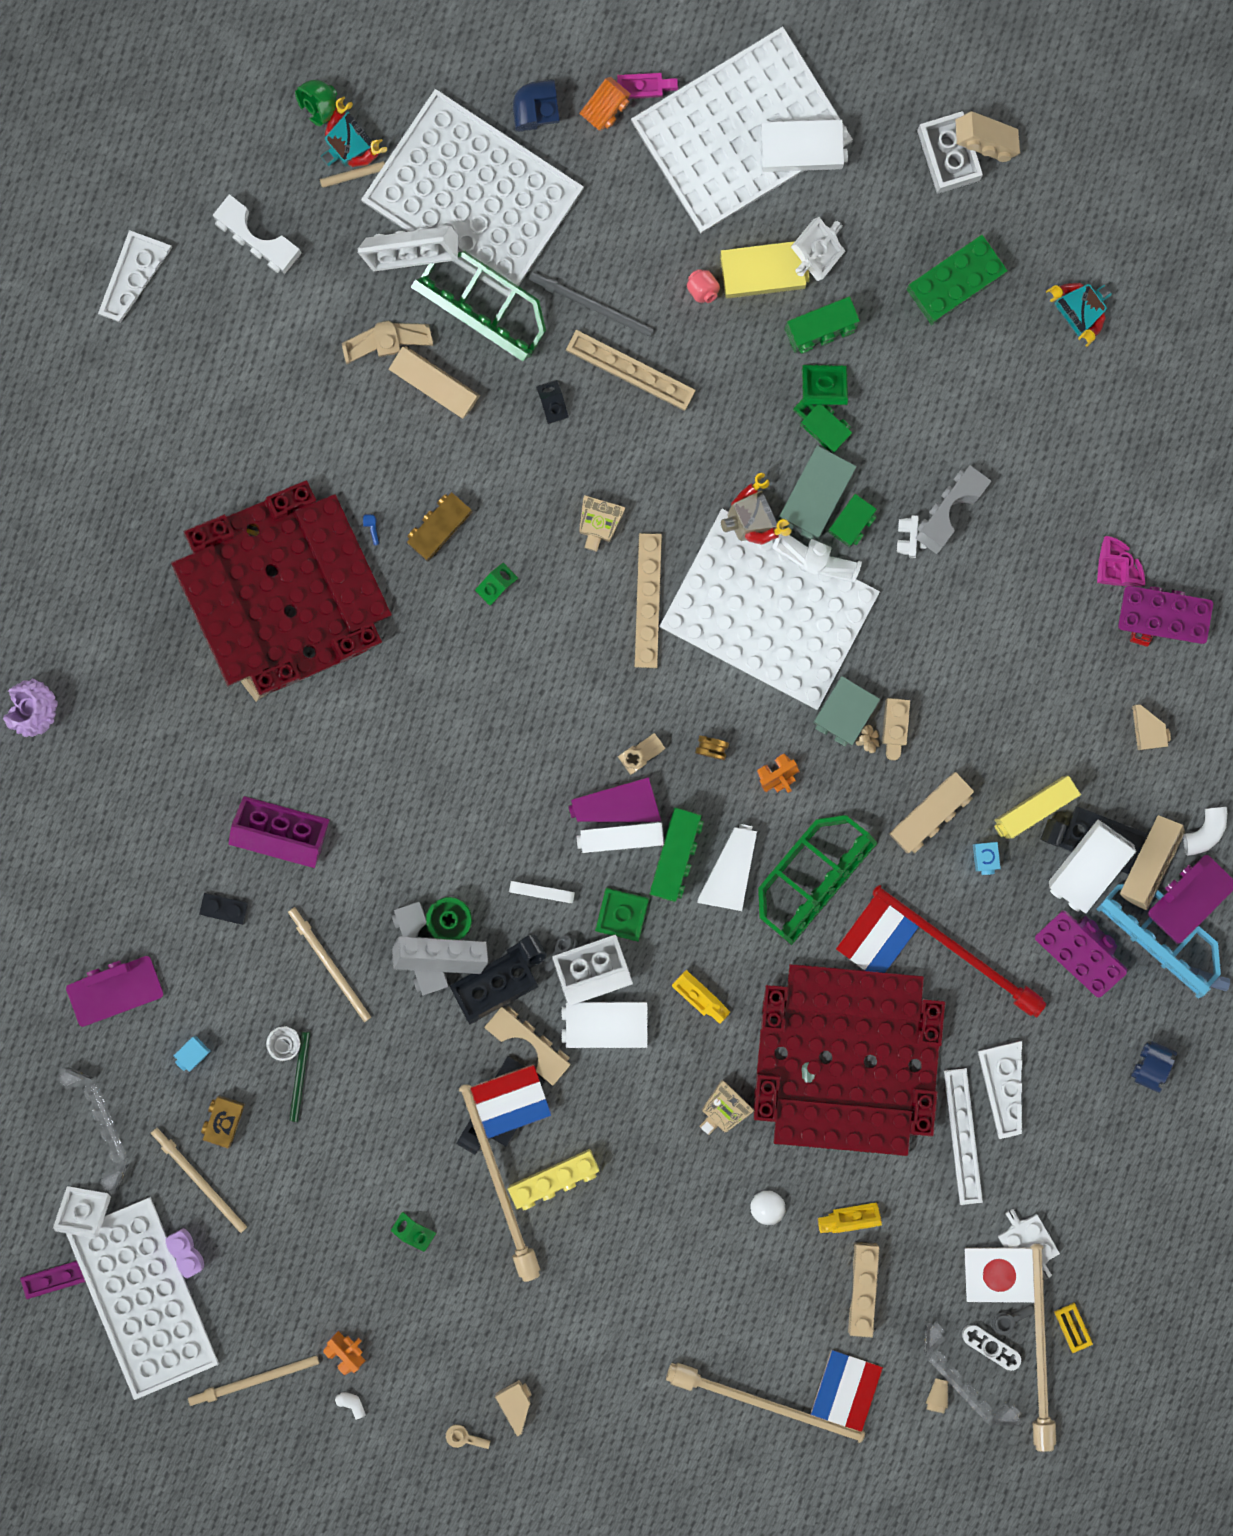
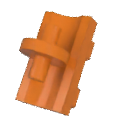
(781, 777)
(347, 1351)

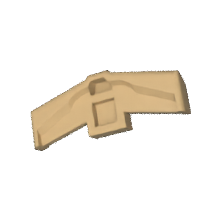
(386, 339)

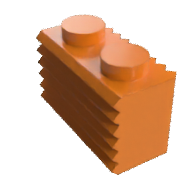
(605, 104)

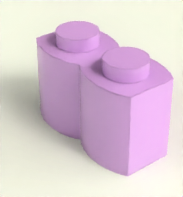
(187, 1257)

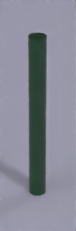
(299, 1077)

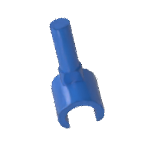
(370, 521)

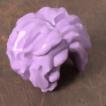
(32, 708)

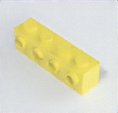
(552, 1179)

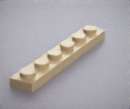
(630, 370)
(648, 600)

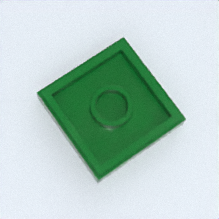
(824, 384)
(622, 914)

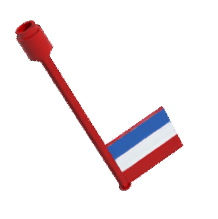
(889, 925)

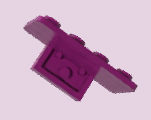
(1165, 614)
(1191, 898)
(1083, 951)
(114, 990)

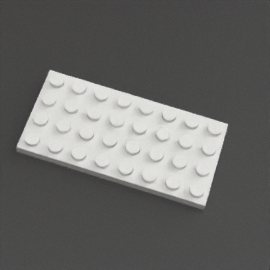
(143, 1300)

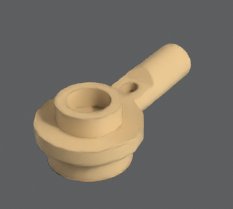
(458, 1436)

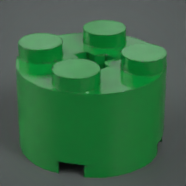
(443, 907)

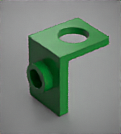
(495, 584)
(414, 1233)

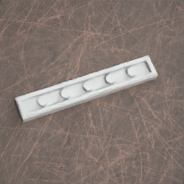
(963, 1136)

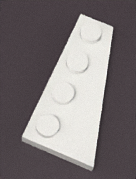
(133, 271)
(1002, 1078)

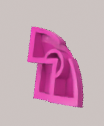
(1117, 565)

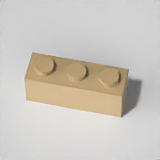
(987, 136)

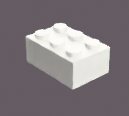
(948, 162)
(592, 970)

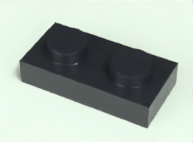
(223, 908)

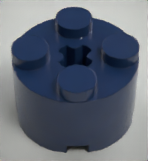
(1154, 1066)

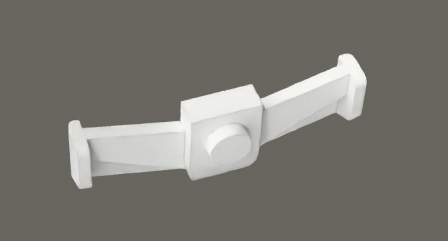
(816, 558)

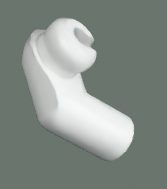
(351, 1401)

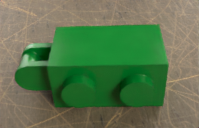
(823, 425)

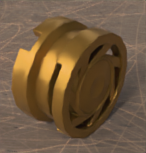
(710, 744)

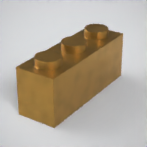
(438, 526)

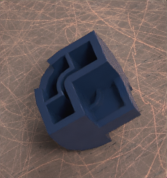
(535, 105)

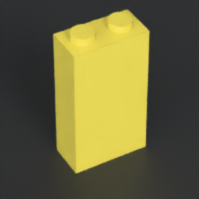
(761, 270)
(1036, 807)

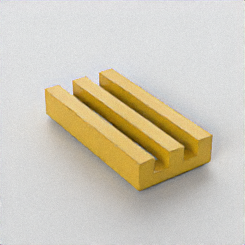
(1065, 1310)

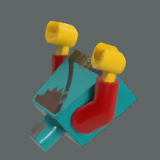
(348, 140)
(1082, 308)

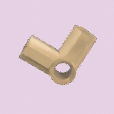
(638, 755)

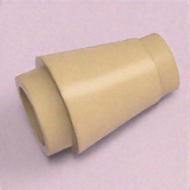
(938, 1396)

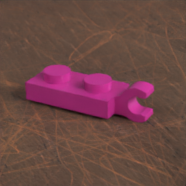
(646, 85)

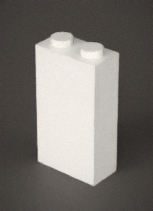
(803, 145)
(1091, 867)
(605, 1025)

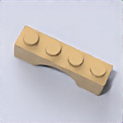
(550, 1063)
(864, 1289)

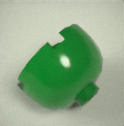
(319, 98)

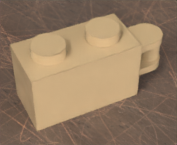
(895, 726)

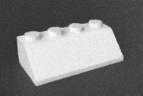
(410, 248)

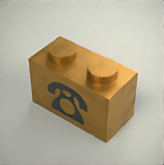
(223, 1121)

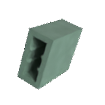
(845, 712)

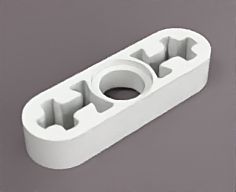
(541, 892)
(1008, 1351)

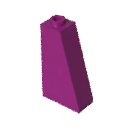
(619, 804)

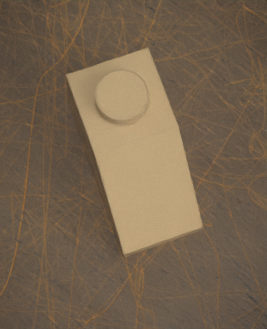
(1149, 729)
(515, 1404)

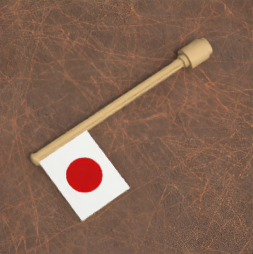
(1016, 1277)

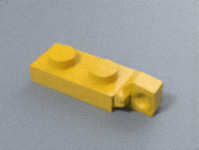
(700, 997)
(851, 1219)

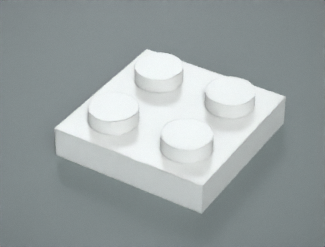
(81, 1212)

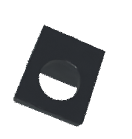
(552, 402)

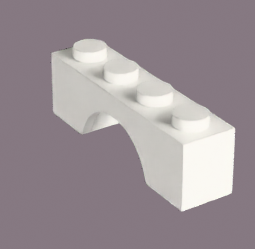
(278, 252)

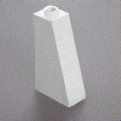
(620, 837)
(730, 874)

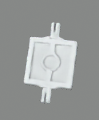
(818, 248)
(1026, 1233)

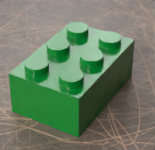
(822, 325)

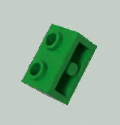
(852, 520)

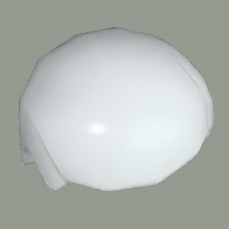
(279, 1048)
(768, 1207)

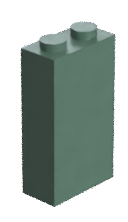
(817, 493)

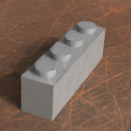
(439, 955)

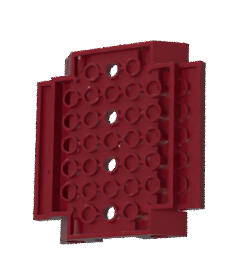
(317, 574)
(851, 1018)

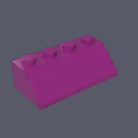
(278, 832)

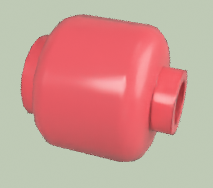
(703, 286)

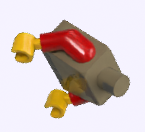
(752, 516)

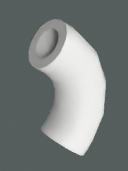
(1208, 834)

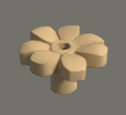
(868, 739)

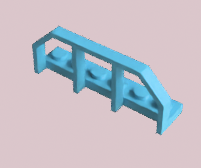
(1163, 953)

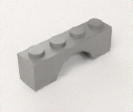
(938, 529)
(411, 920)

